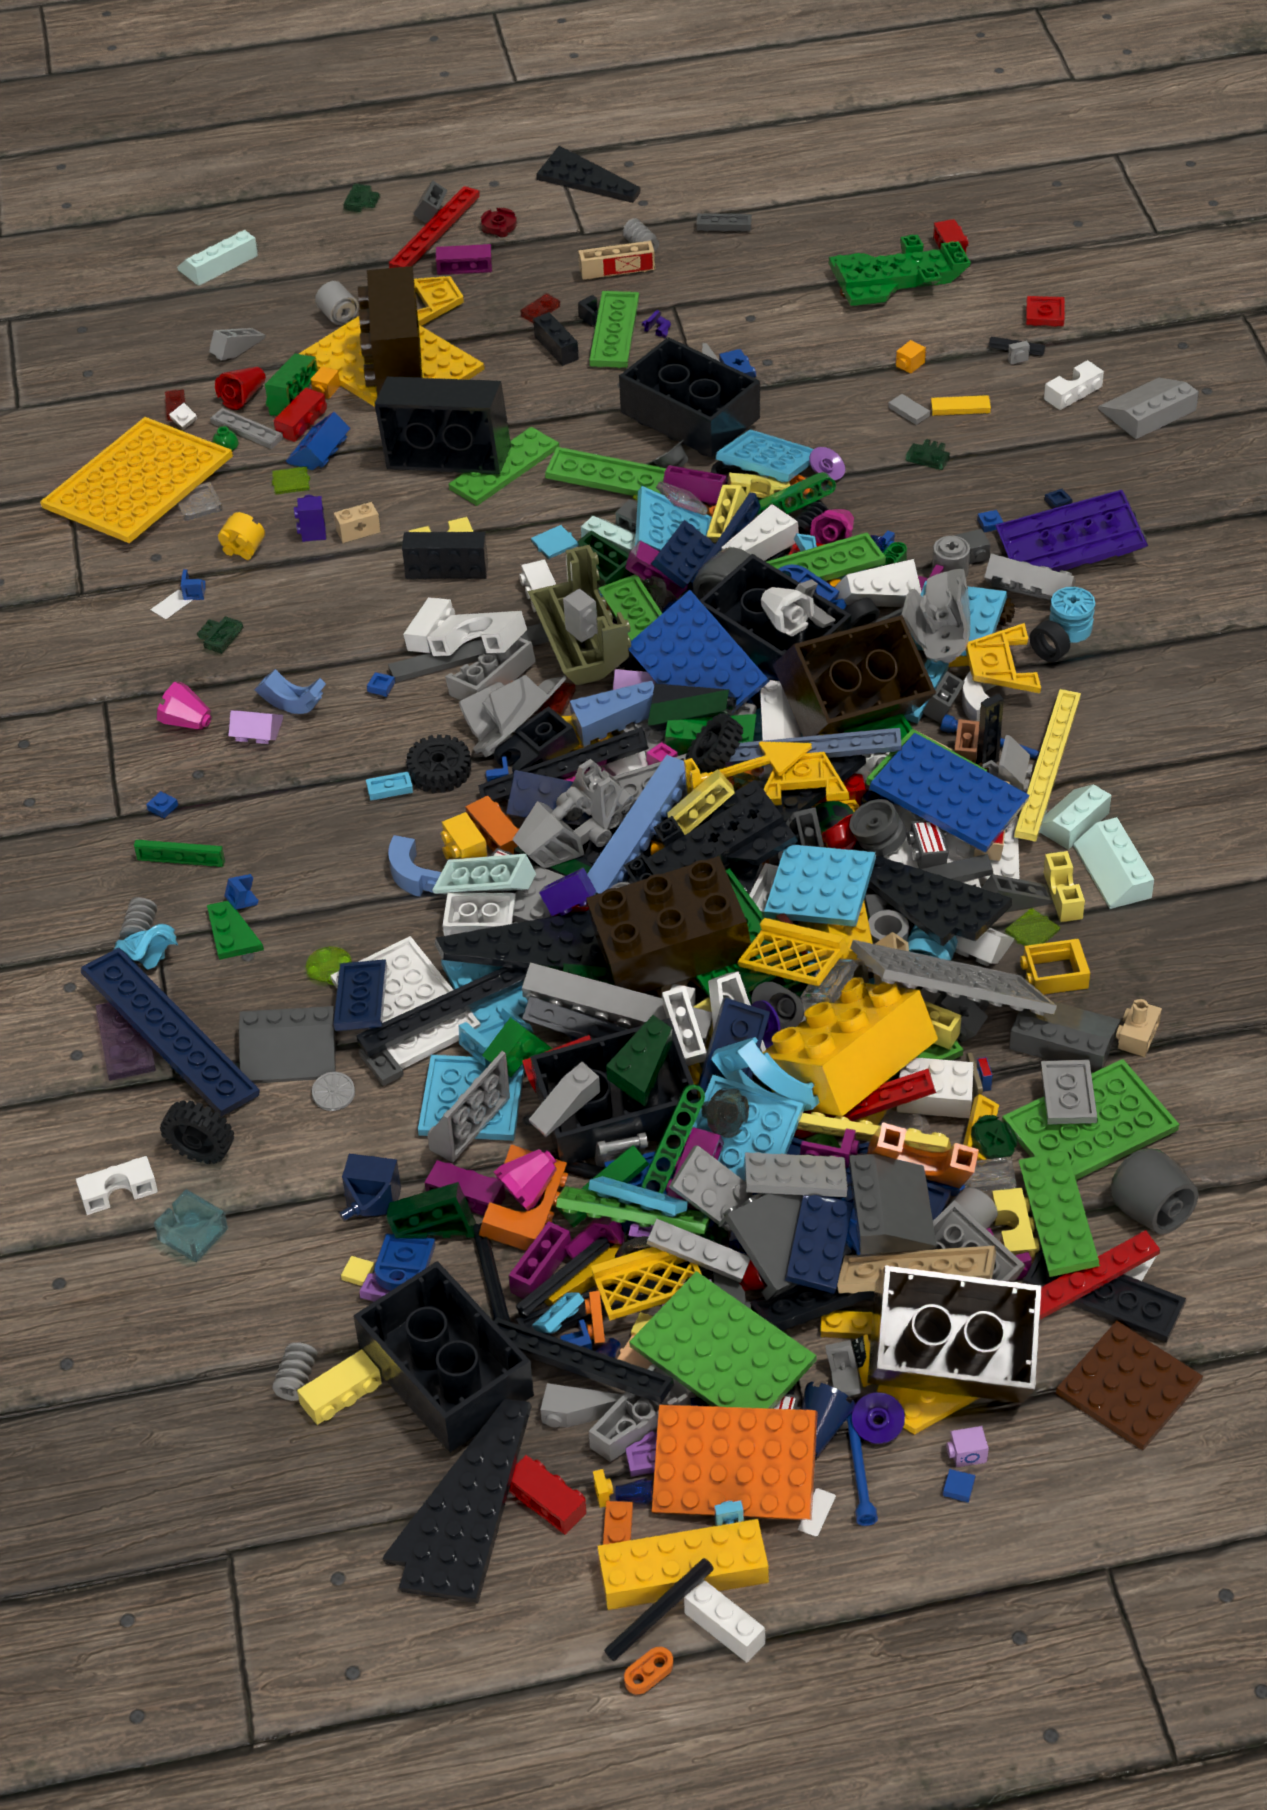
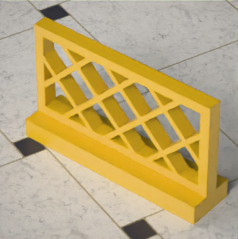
(800, 940)
(638, 1264)

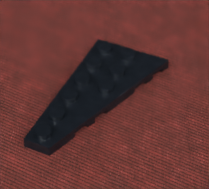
(578, 173)

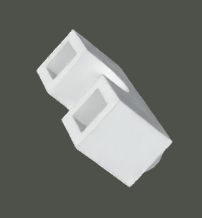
(1085, 380)
(98, 1186)

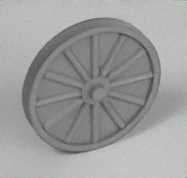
(333, 1091)

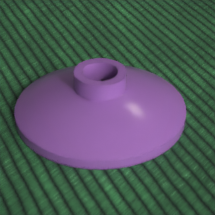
(827, 461)

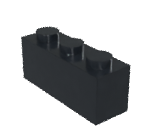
(556, 339)

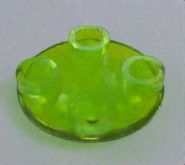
(326, 962)

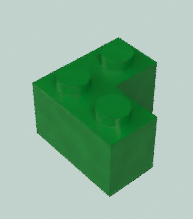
(517, 1044)

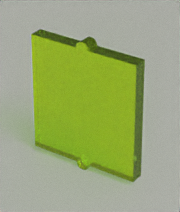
(291, 480)
(1032, 928)

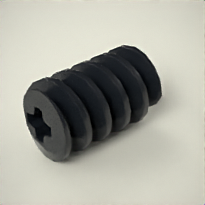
(805, 518)

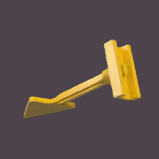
(778, 754)

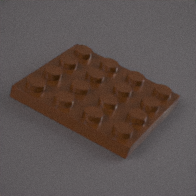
(1129, 1385)

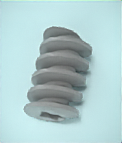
(636, 232)
(138, 917)
(294, 1370)

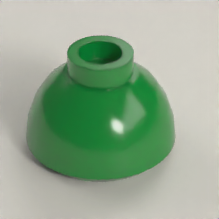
(225, 438)

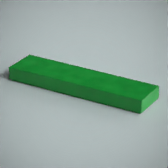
(179, 853)
(621, 1169)

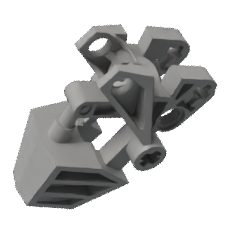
(552, 841)

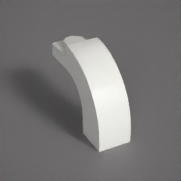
(972, 697)

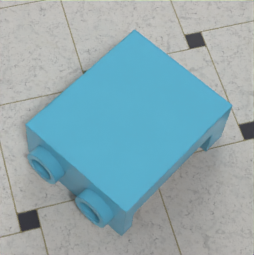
(479, 1040)

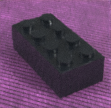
(445, 555)

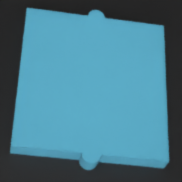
(554, 541)

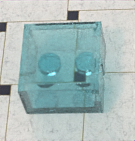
(196, 1228)

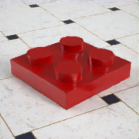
(1045, 311)

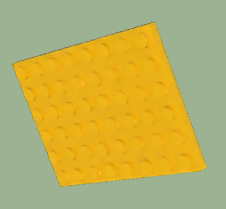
(343, 353)
(136, 479)

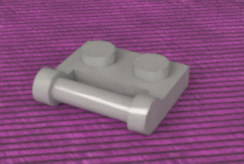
(612, 1150)

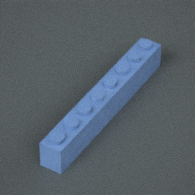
(637, 827)

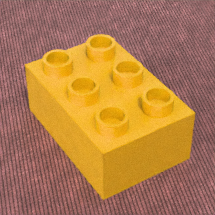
(854, 1042)

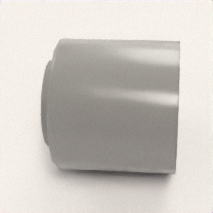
(336, 303)
(951, 553)
(888, 921)
(978, 1205)

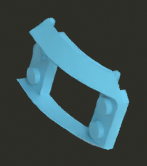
(747, 1054)

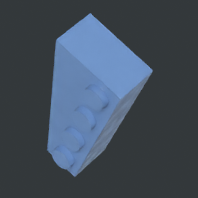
(610, 711)

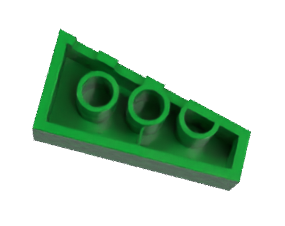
(289, 382)
(682, 732)

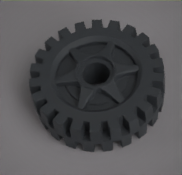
(715, 743)
(439, 763)
(197, 1132)

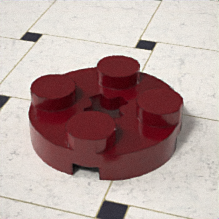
(498, 222)

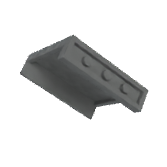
(767, 1233)

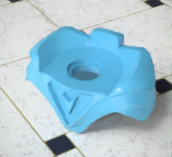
(148, 945)

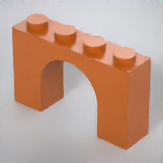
(947, 1167)
(519, 1227)

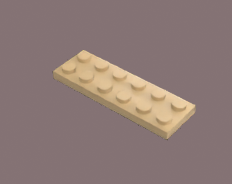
(862, 1271)

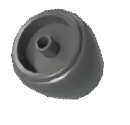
(717, 569)
(1154, 1190)

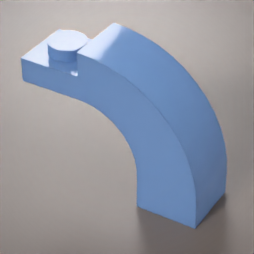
(287, 696)
(405, 873)

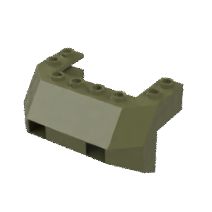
(599, 654)

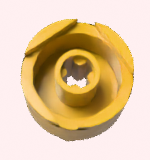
(241, 535)

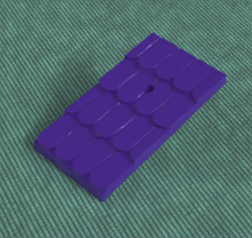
(1074, 533)

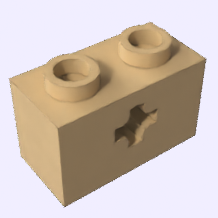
(357, 522)

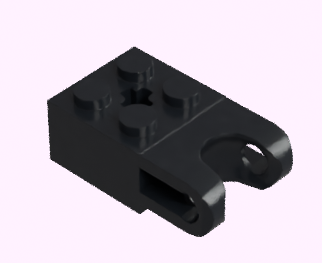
(537, 741)

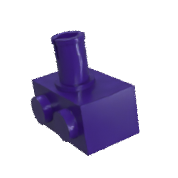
(311, 518)
(567, 892)

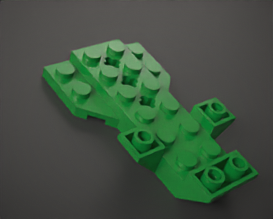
(874, 279)

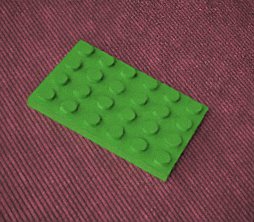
(1126, 1121)
(722, 1348)

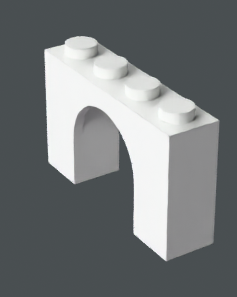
(497, 631)

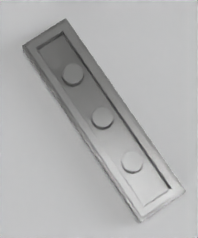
(247, 428)

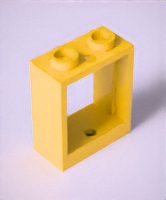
(1056, 952)

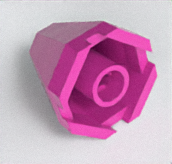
(832, 526)
(183, 708)
(527, 1177)

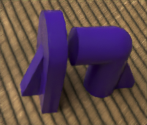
(655, 318)

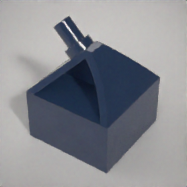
(369, 1185)

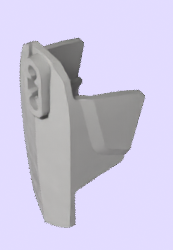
(941, 616)
(503, 708)

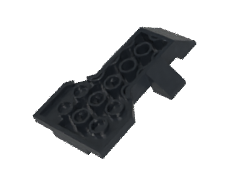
(739, 830)

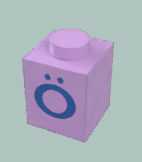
(968, 1446)

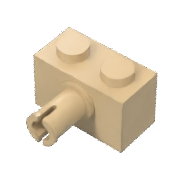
(1139, 1027)

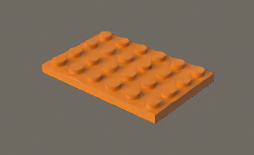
(735, 1456)

